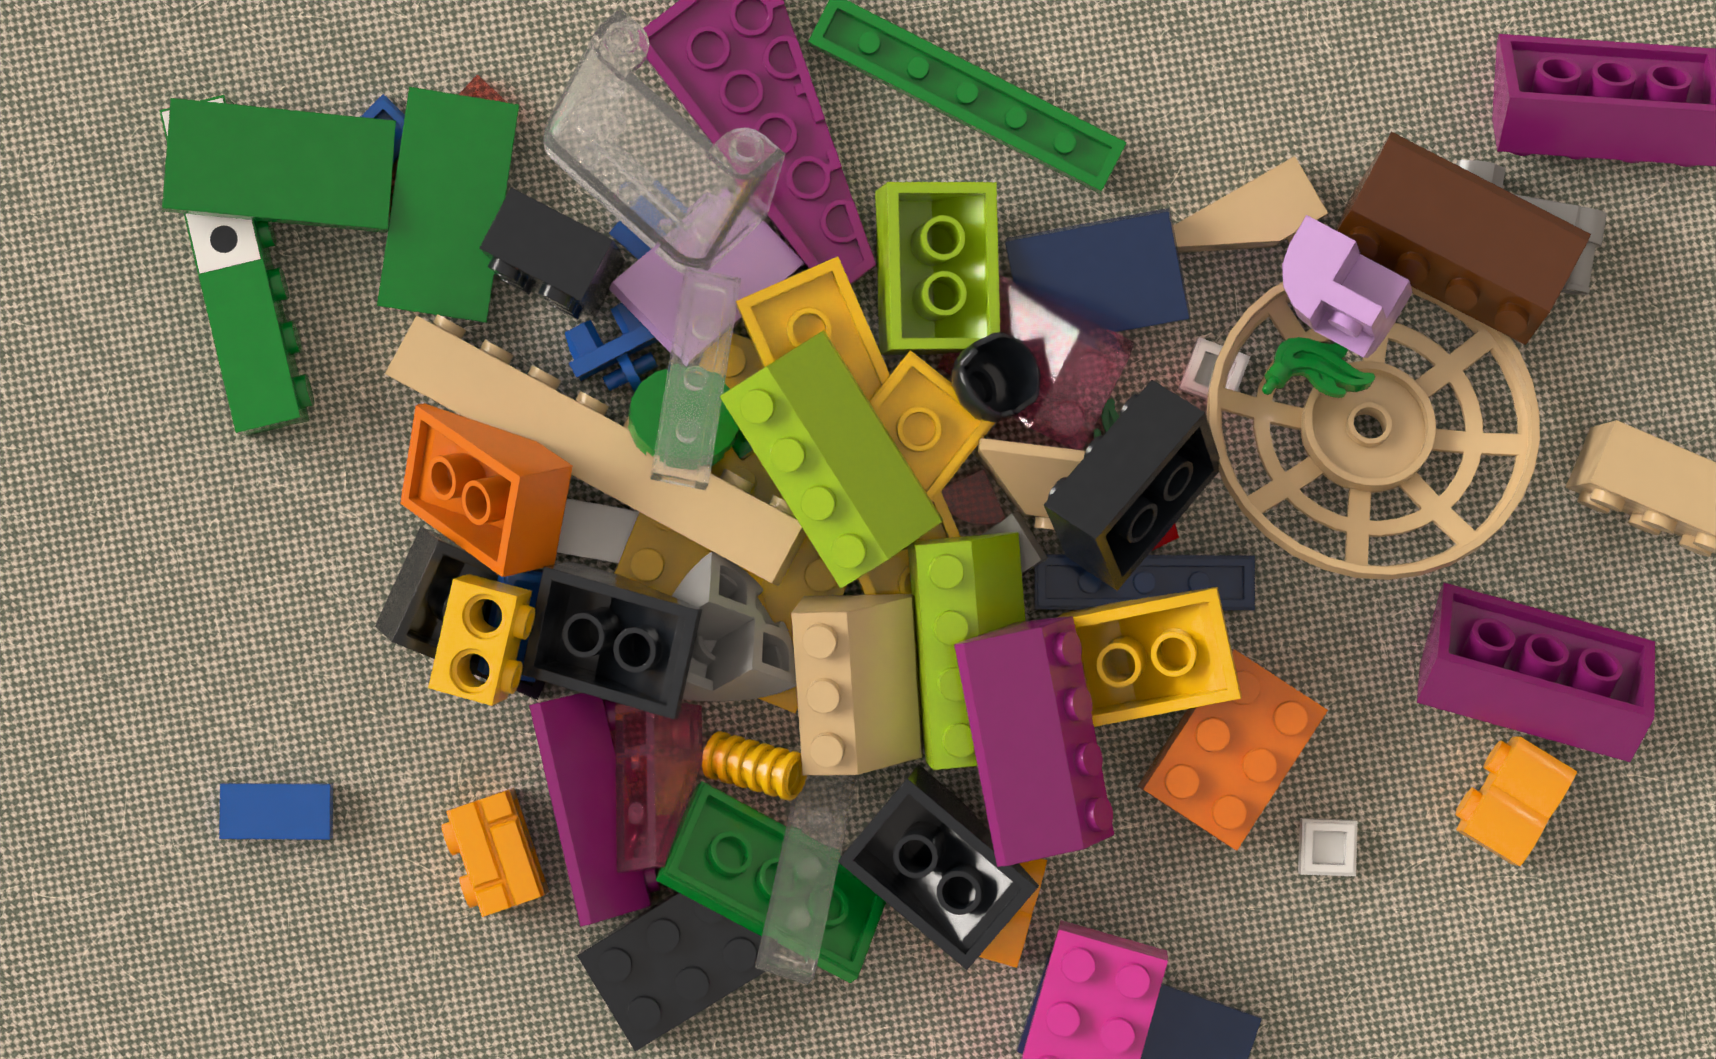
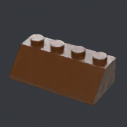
(1461, 238)

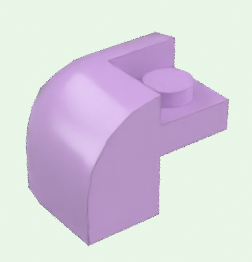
(1341, 289)

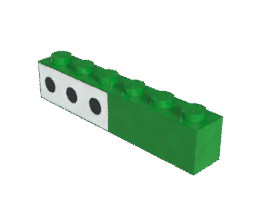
(248, 318)

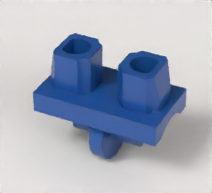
(594, 356)

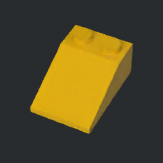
(1156, 655)

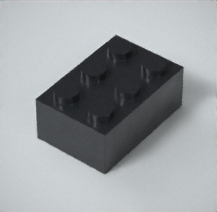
(552, 252)
(1133, 484)
(669, 966)

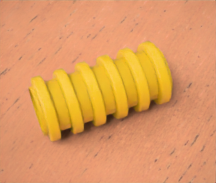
(753, 765)

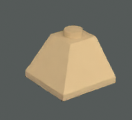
(1027, 473)

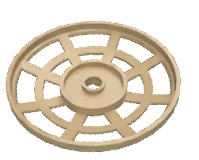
(1384, 461)

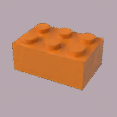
(1233, 753)

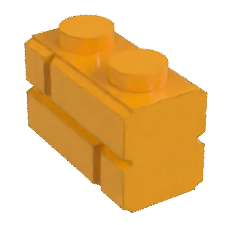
(495, 853)

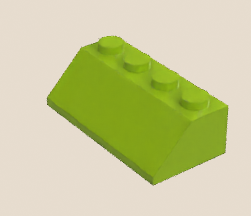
(831, 459)
(959, 593)

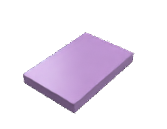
(653, 287)

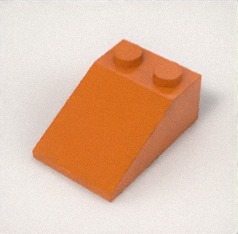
(486, 490)

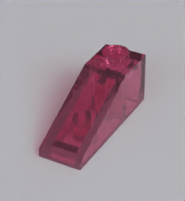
(653, 781)

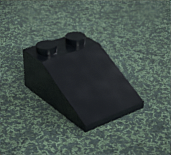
(421, 594)
(611, 638)
(938, 868)

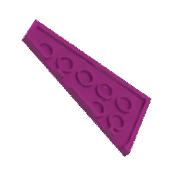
(744, 68)

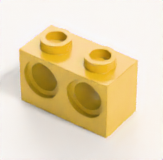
(467, 633)

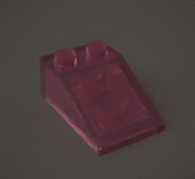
(1075, 362)

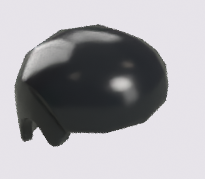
(996, 377)

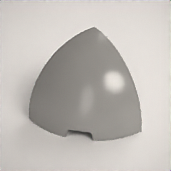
(737, 643)

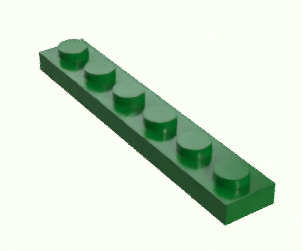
(967, 93)

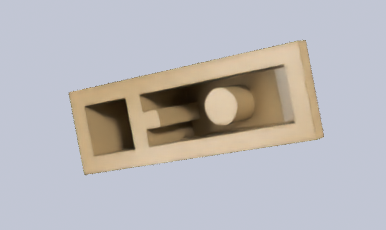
(1254, 214)

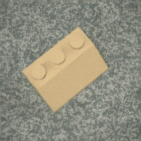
(856, 682)

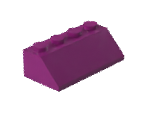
(1605, 100)
(1538, 673)
(1034, 740)
(580, 772)

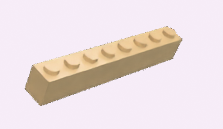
(602, 452)

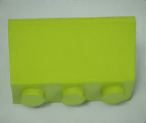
(936, 266)

